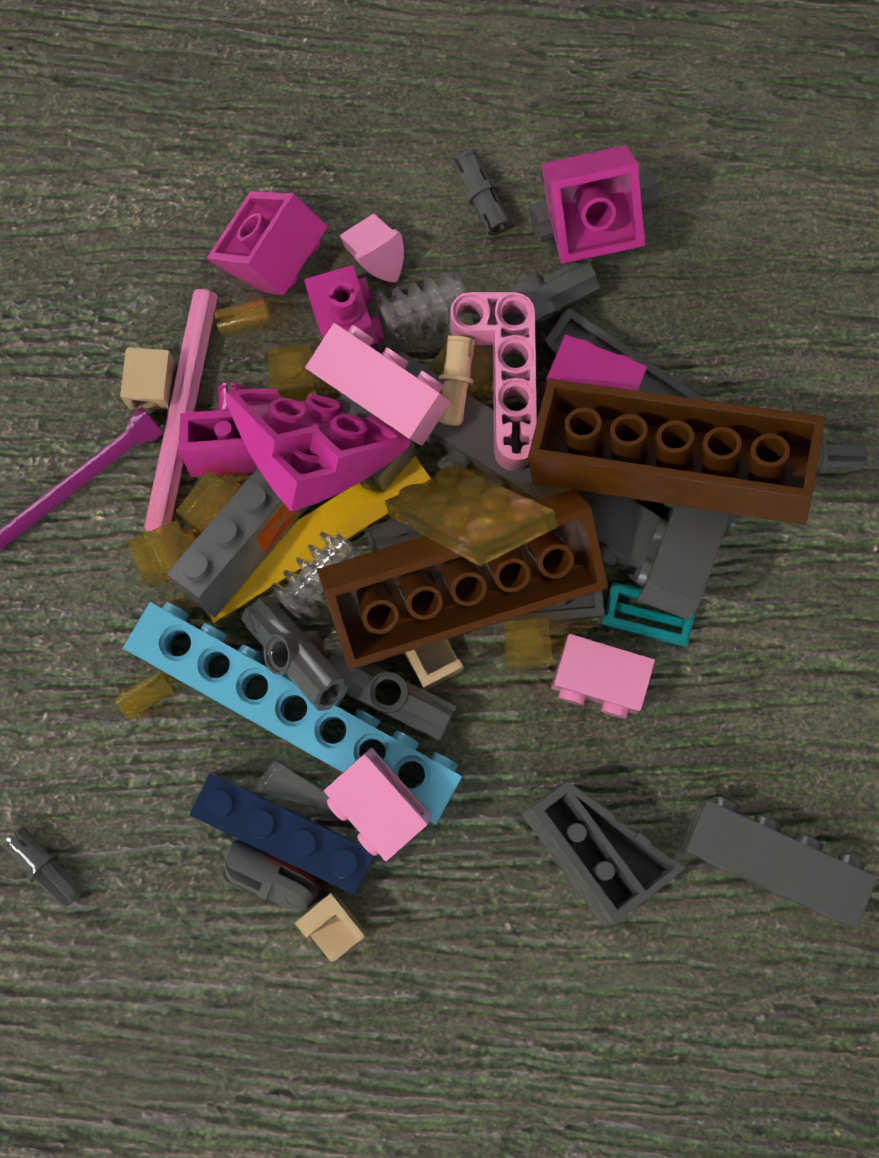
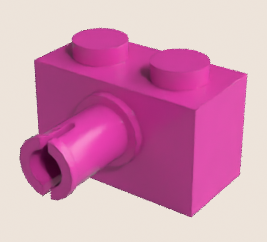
(342, 300)
(212, 440)

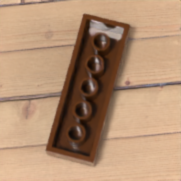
(677, 450)
(430, 594)

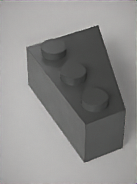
(598, 853)

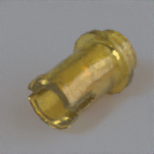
(243, 316)
(143, 695)

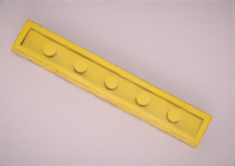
(344, 513)

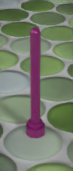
(138, 430)

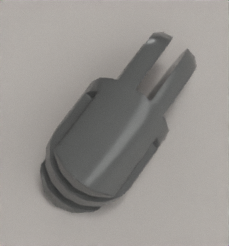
(269, 877)

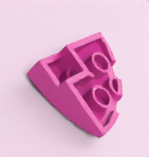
(310, 445)

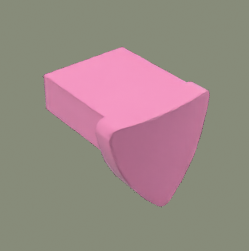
(376, 248)

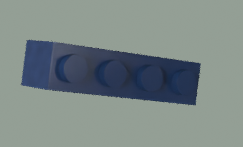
(282, 833)

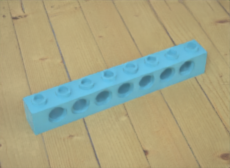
(152, 643)

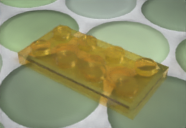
(470, 514)

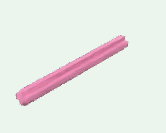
(183, 400)

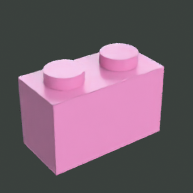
(602, 676)
(377, 805)

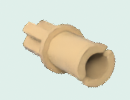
(457, 377)

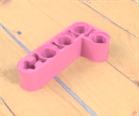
(506, 380)

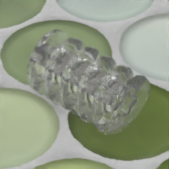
(420, 306)
(306, 586)

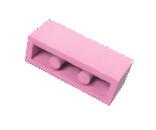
(379, 382)

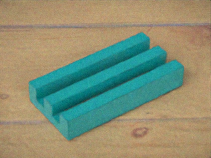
(639, 629)

